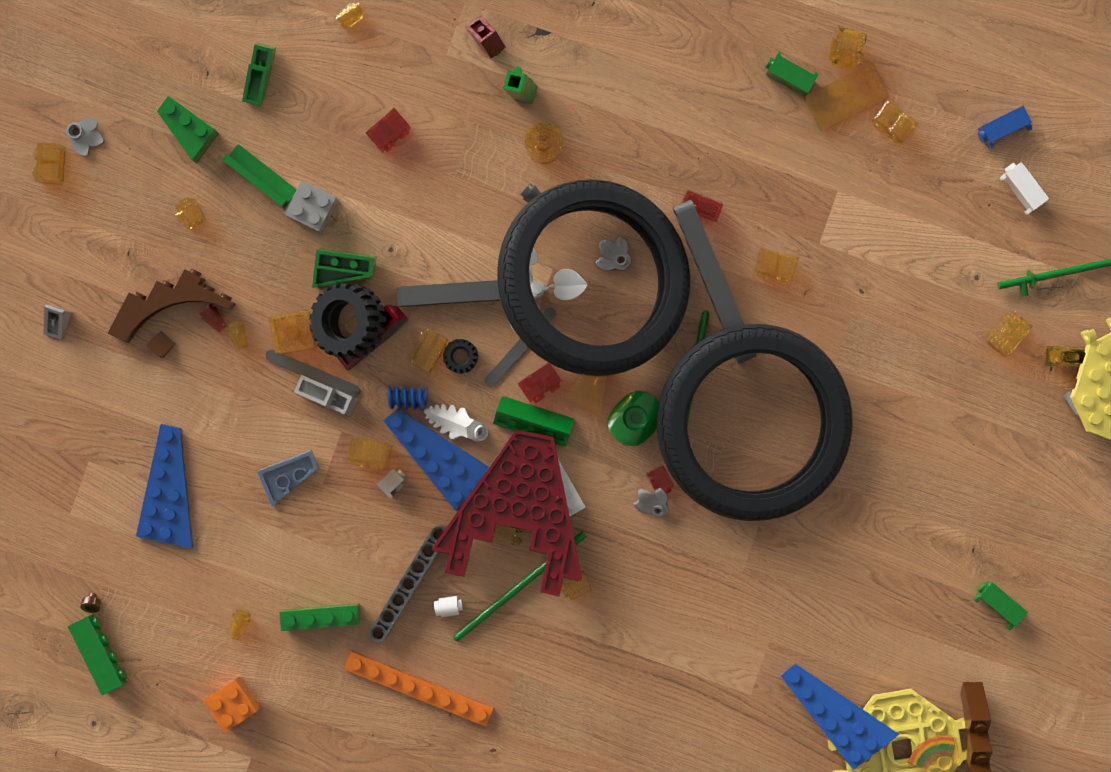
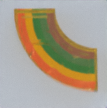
(931, 750)

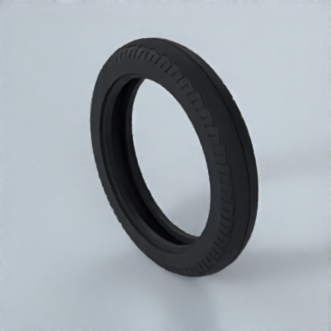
(658, 235)
(833, 437)

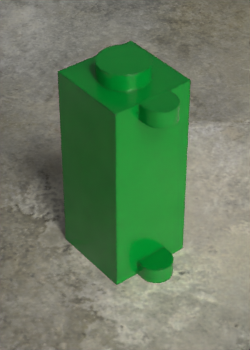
(790, 74)
(520, 86)
(1000, 603)

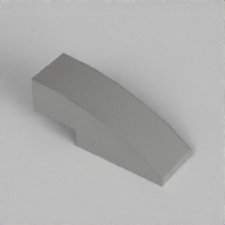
(326, 395)

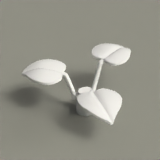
(567, 283)

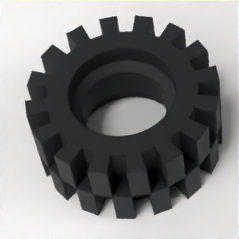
(460, 344)

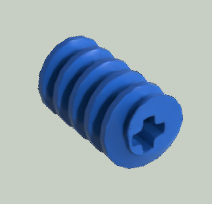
(407, 397)

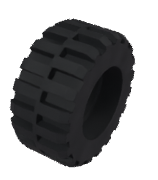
(326, 317)

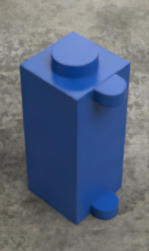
(1004, 126)

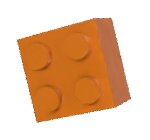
(232, 704)

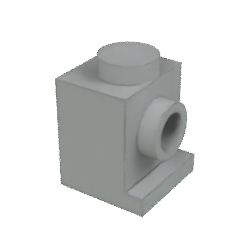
(392, 482)

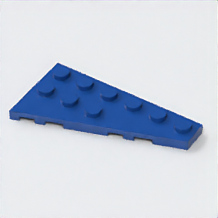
(445, 464)
(166, 500)
(847, 726)

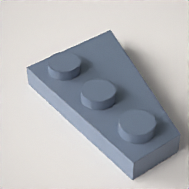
(286, 475)

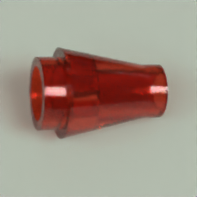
(213, 318)

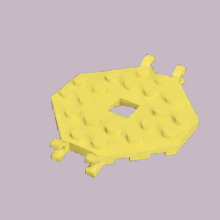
(1093, 385)
(914, 720)

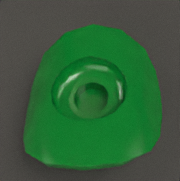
(634, 418)

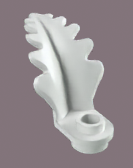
(456, 423)

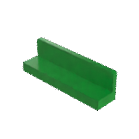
(260, 175)
(532, 419)

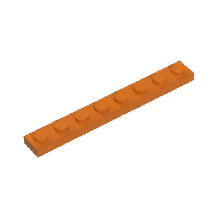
(418, 688)

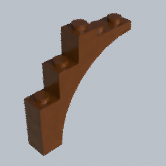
(137, 310)
(977, 725)

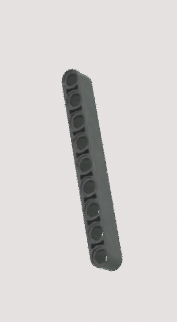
(709, 268)

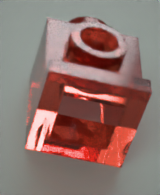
(660, 479)

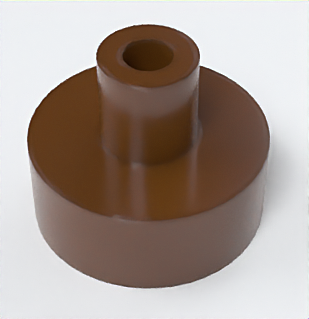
(91, 604)

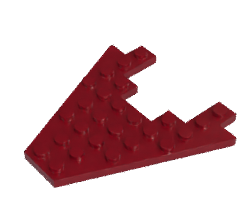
(523, 493)

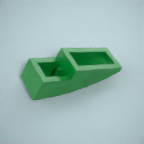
(258, 74)

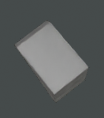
(55, 321)

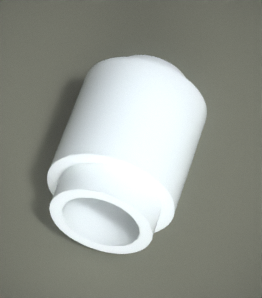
(448, 606)

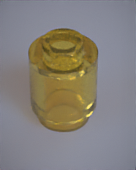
(350, 14)

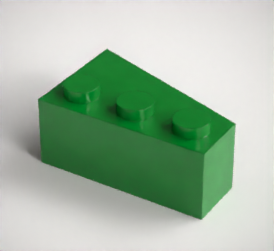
(188, 129)
(341, 266)

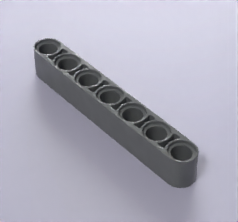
(448, 293)
(402, 590)

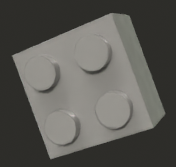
(311, 207)

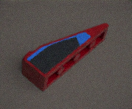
(394, 321)

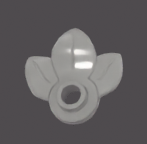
(87, 135)
(611, 253)
(652, 502)

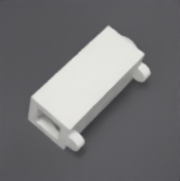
(1024, 186)

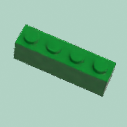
(320, 617)
(98, 654)

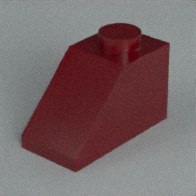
(486, 37)

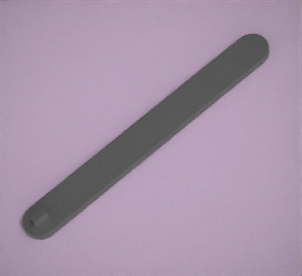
(510, 358)
(313, 373)

